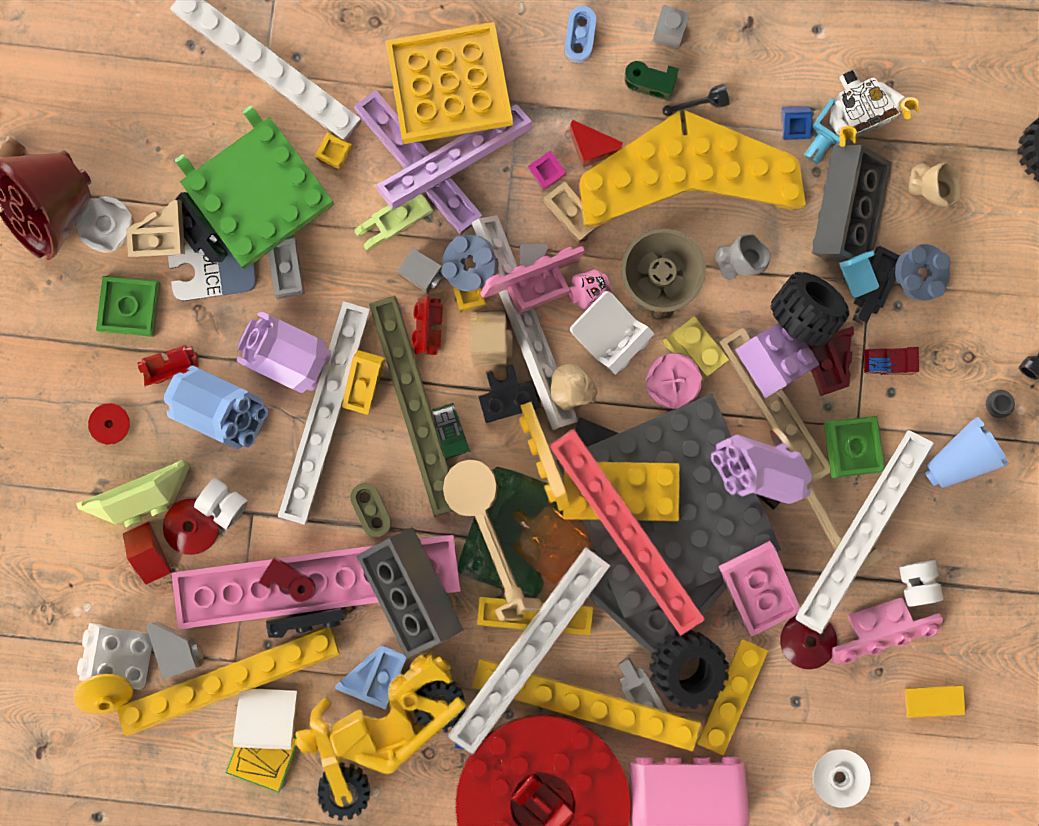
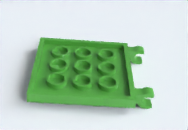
(255, 191)

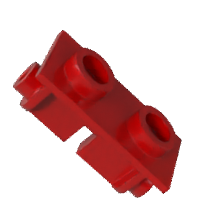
(424, 336)
(157, 370)

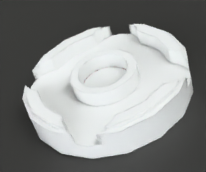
(104, 224)

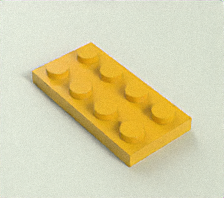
(646, 489)

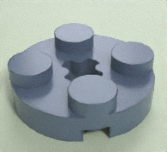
(454, 262)
(937, 269)

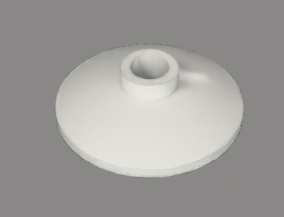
(851, 788)

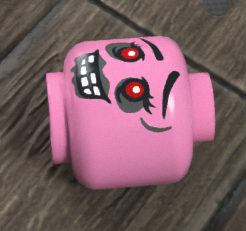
(588, 288)

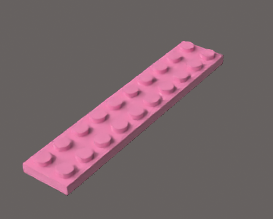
(235, 595)

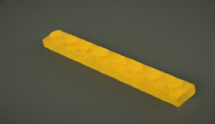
(227, 681)
(600, 708)

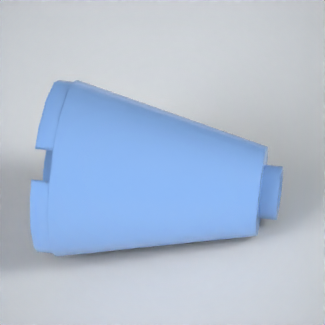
(966, 456)

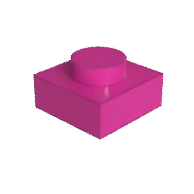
(547, 170)

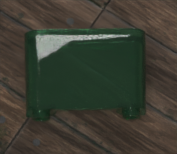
(514, 492)

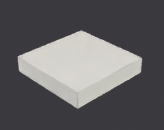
(265, 719)

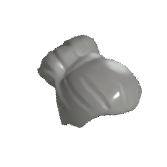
(743, 257)

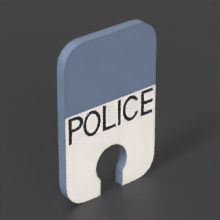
(211, 278)

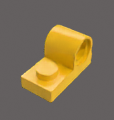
(362, 381)

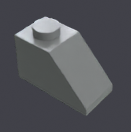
(173, 650)

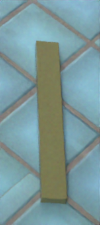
(412, 400)

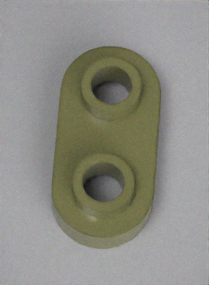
(369, 511)

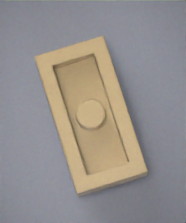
(568, 210)

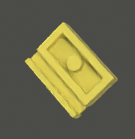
(697, 344)

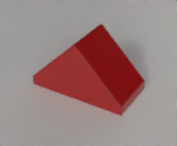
(591, 144)
(145, 553)

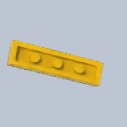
(546, 466)
(487, 616)
(732, 700)

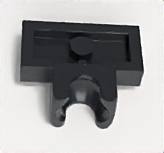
(506, 396)

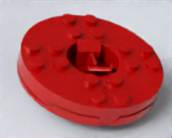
(542, 775)

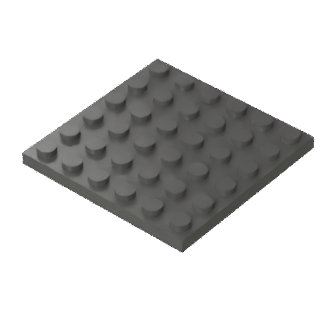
(711, 520)

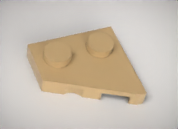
(158, 234)

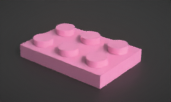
(760, 588)

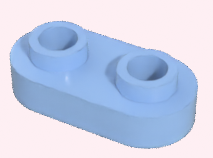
(580, 35)

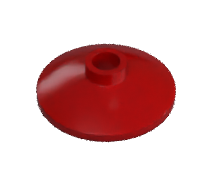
(194, 542)

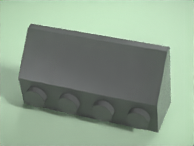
(851, 203)
(410, 592)

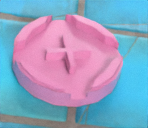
(674, 380)

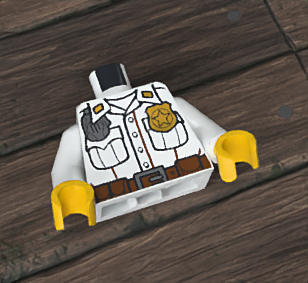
(866, 107)

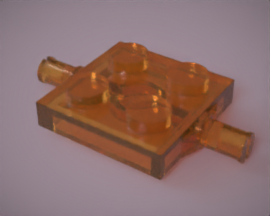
(549, 542)

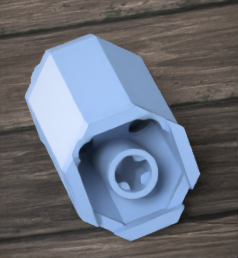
(215, 407)

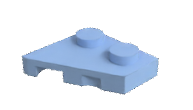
(373, 675)

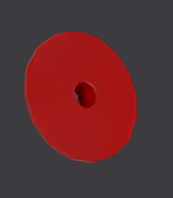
(108, 423)

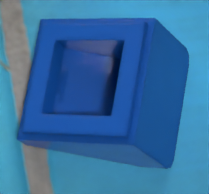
(796, 123)

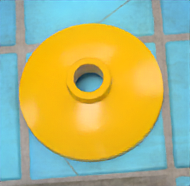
(102, 694)

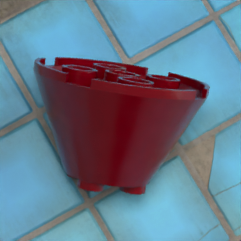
(42, 199)

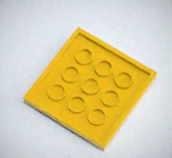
(449, 83)

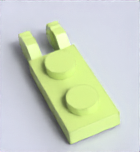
(394, 221)

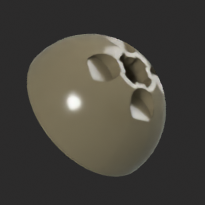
(663, 254)

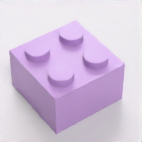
(776, 359)

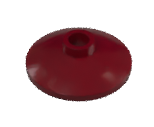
(796, 651)

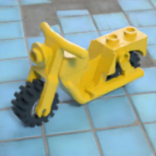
(381, 742)

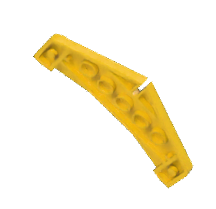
(702, 160)

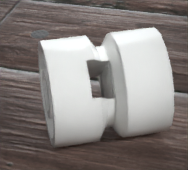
(220, 503)
(922, 593)

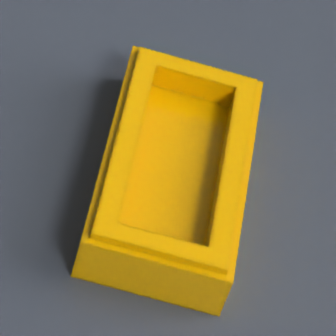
(934, 701)

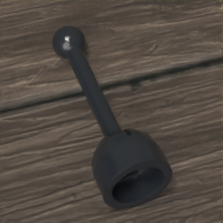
(716, 97)
(1030, 367)

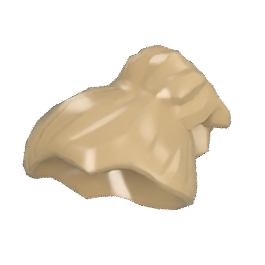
(936, 183)
(572, 387)

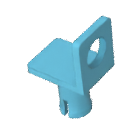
(824, 138)
(859, 274)

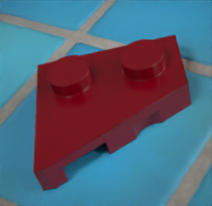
(834, 362)

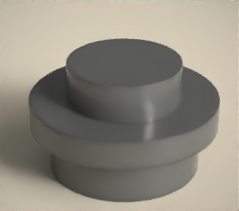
(1000, 403)

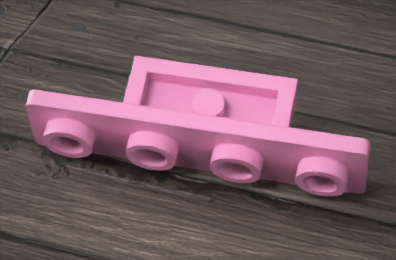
(537, 283)
(882, 628)

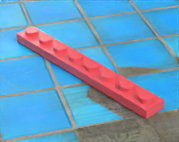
(627, 532)

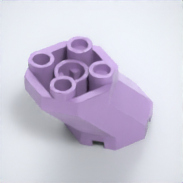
(283, 353)
(762, 469)

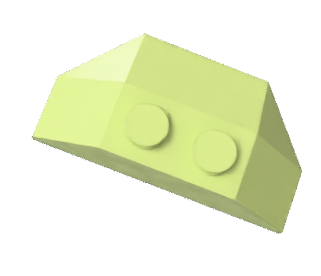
(139, 497)

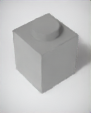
(670, 26)
(421, 271)

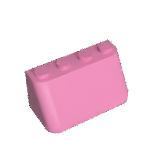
(688, 792)

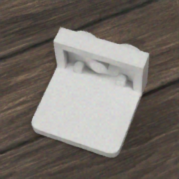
(610, 333)
(116, 653)

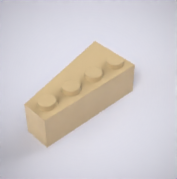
(489, 339)

